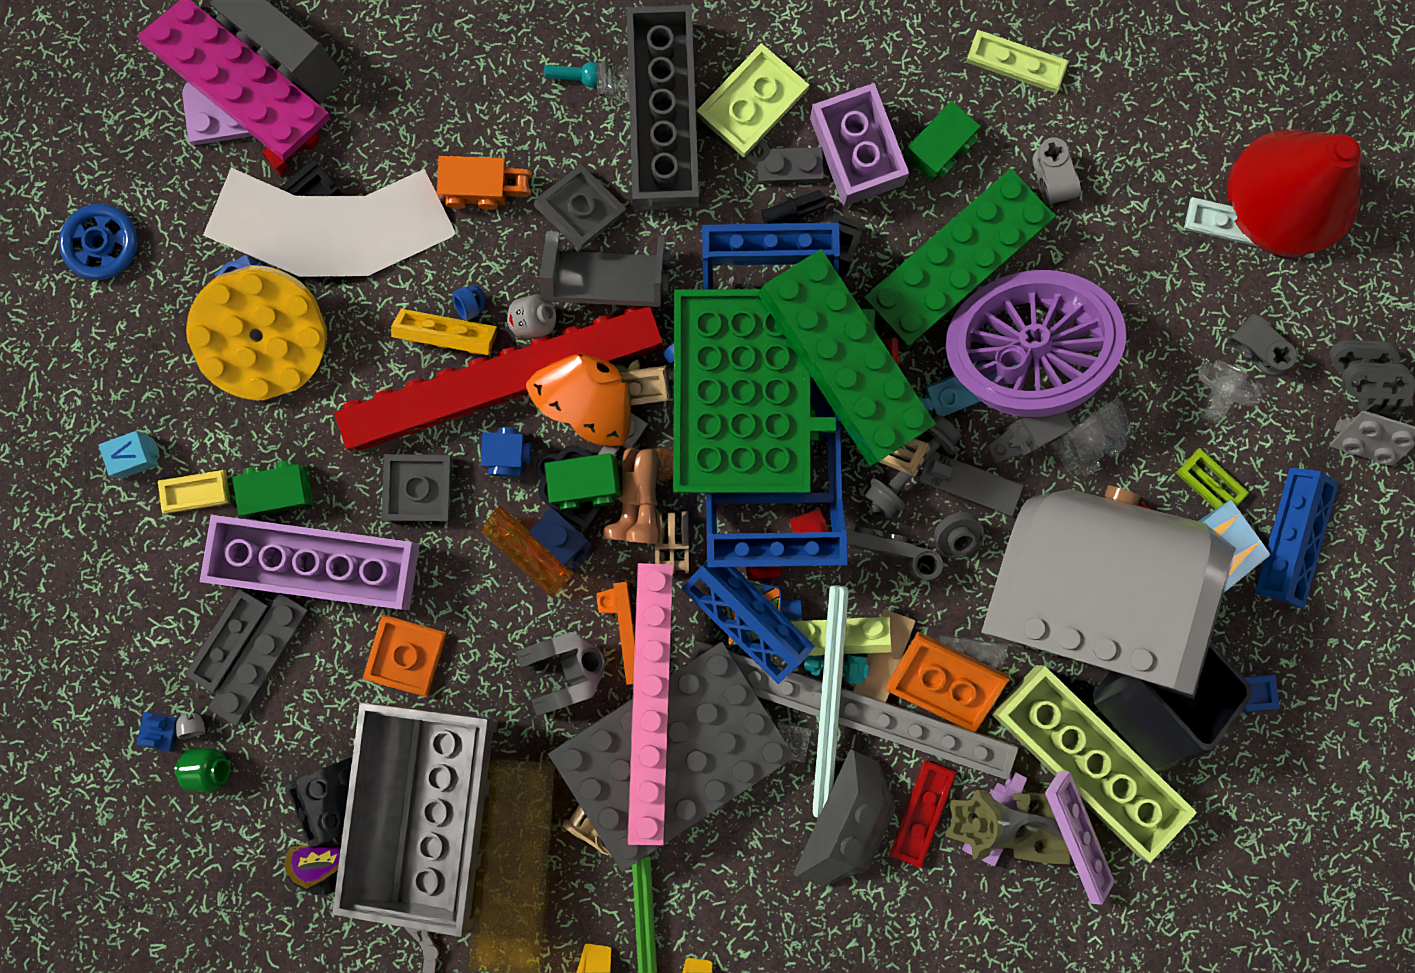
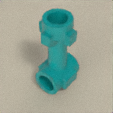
(854, 668)

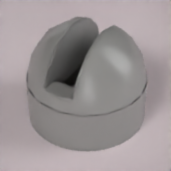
(189, 728)

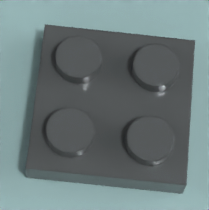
(580, 207)
(417, 488)

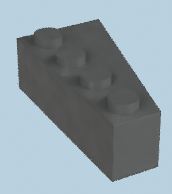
(281, 43)

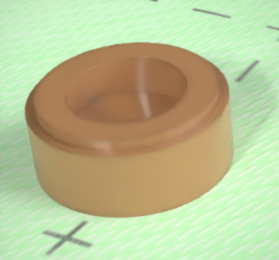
(1121, 495)

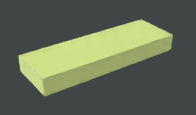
(1017, 61)

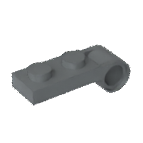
(896, 546)

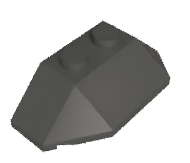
(849, 823)

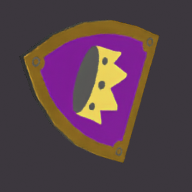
(313, 867)

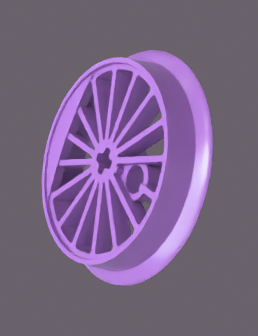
(1036, 344)

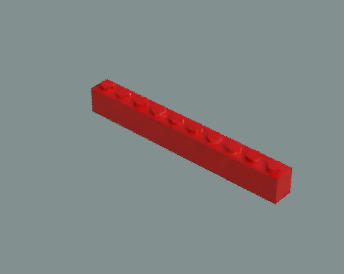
(491, 381)

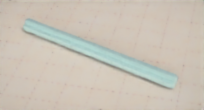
(830, 696)

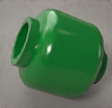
(202, 770)

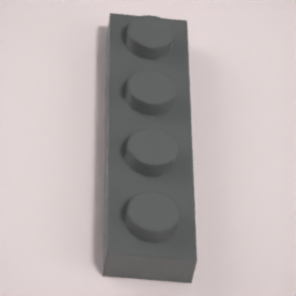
(258, 659)

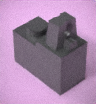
(1028, 435)

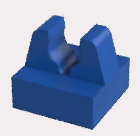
(157, 731)

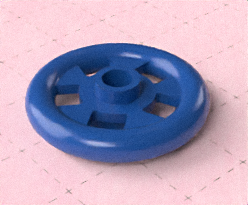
(74, 229)

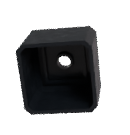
(1169, 726)

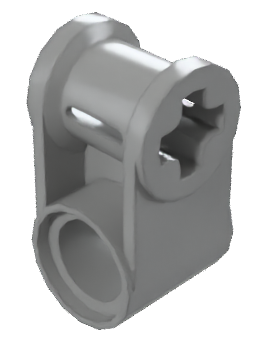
(1056, 178)

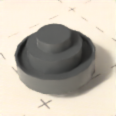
(958, 535)

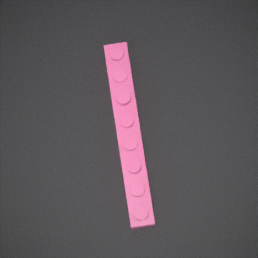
(650, 704)

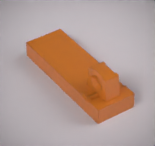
(618, 601)

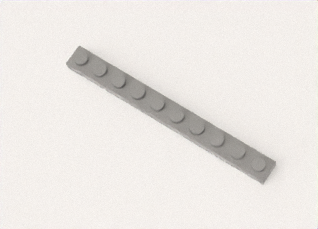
(880, 718)

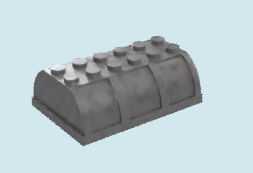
(414, 818)

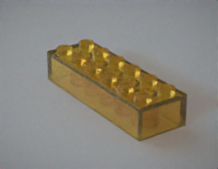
(514, 866)

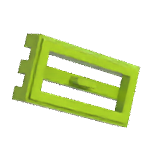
(1191, 464)

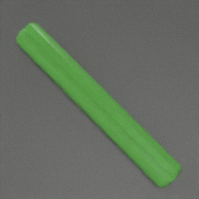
(644, 916)

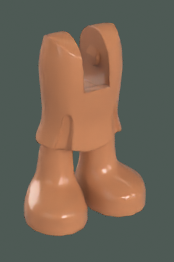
(638, 498)

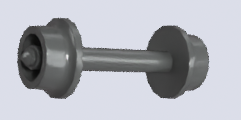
(885, 498)

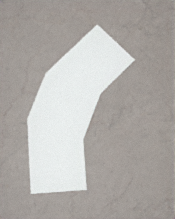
(329, 231)

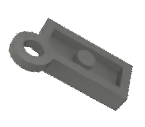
(788, 164)

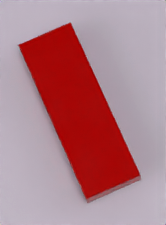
(922, 813)

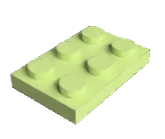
(752, 100)

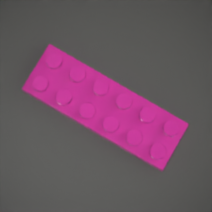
(234, 78)

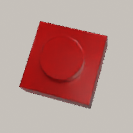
(809, 522)

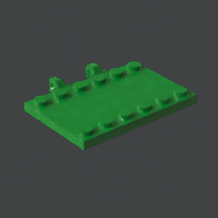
(739, 398)

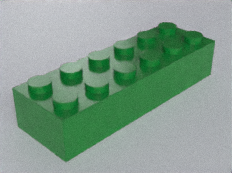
(957, 260)
(845, 357)

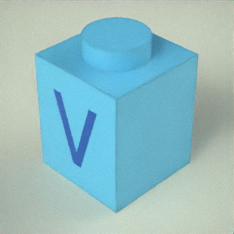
(129, 454)

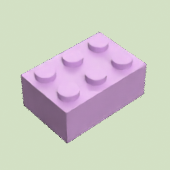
(859, 144)

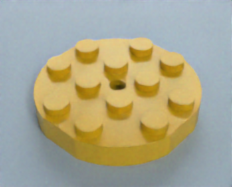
(263, 301)

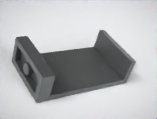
(603, 276)

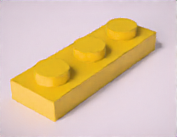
(444, 331)

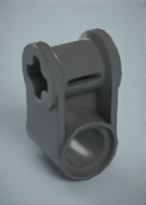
(1260, 342)

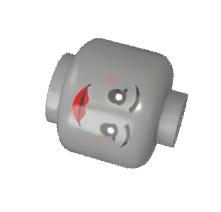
(531, 317)

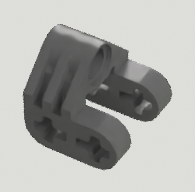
(1376, 381)
(582, 680)

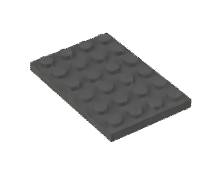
(715, 750)

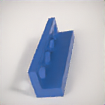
(1295, 535)
(752, 613)

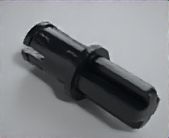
(794, 208)

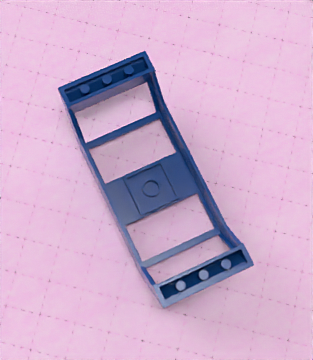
(778, 246)

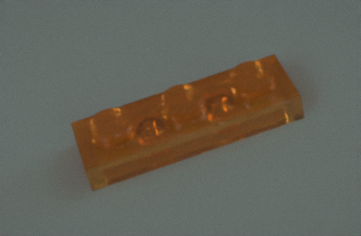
(526, 551)

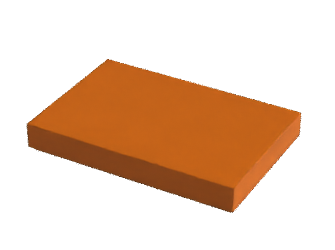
(946, 682)

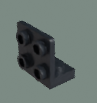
(321, 801)

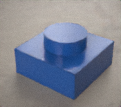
(1263, 693)

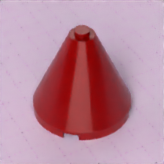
(1296, 190)

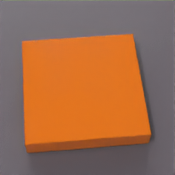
(404, 655)

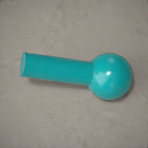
(586, 74)

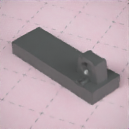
(971, 484)

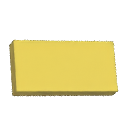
(194, 492)

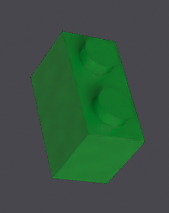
(942, 141)
(583, 481)
(272, 490)

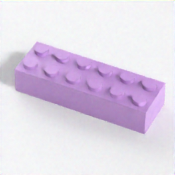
(309, 562)

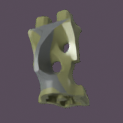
(1009, 828)

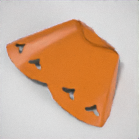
(584, 397)

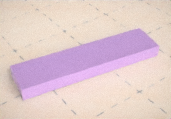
(1080, 837)

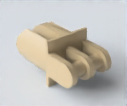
(672, 546)

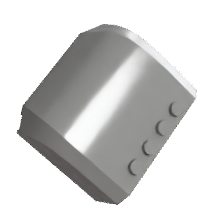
(1112, 587)

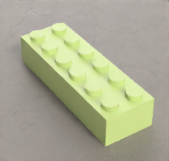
(1104, 768)

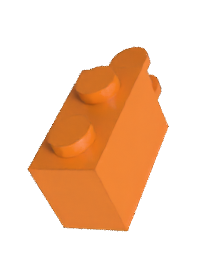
(479, 181)

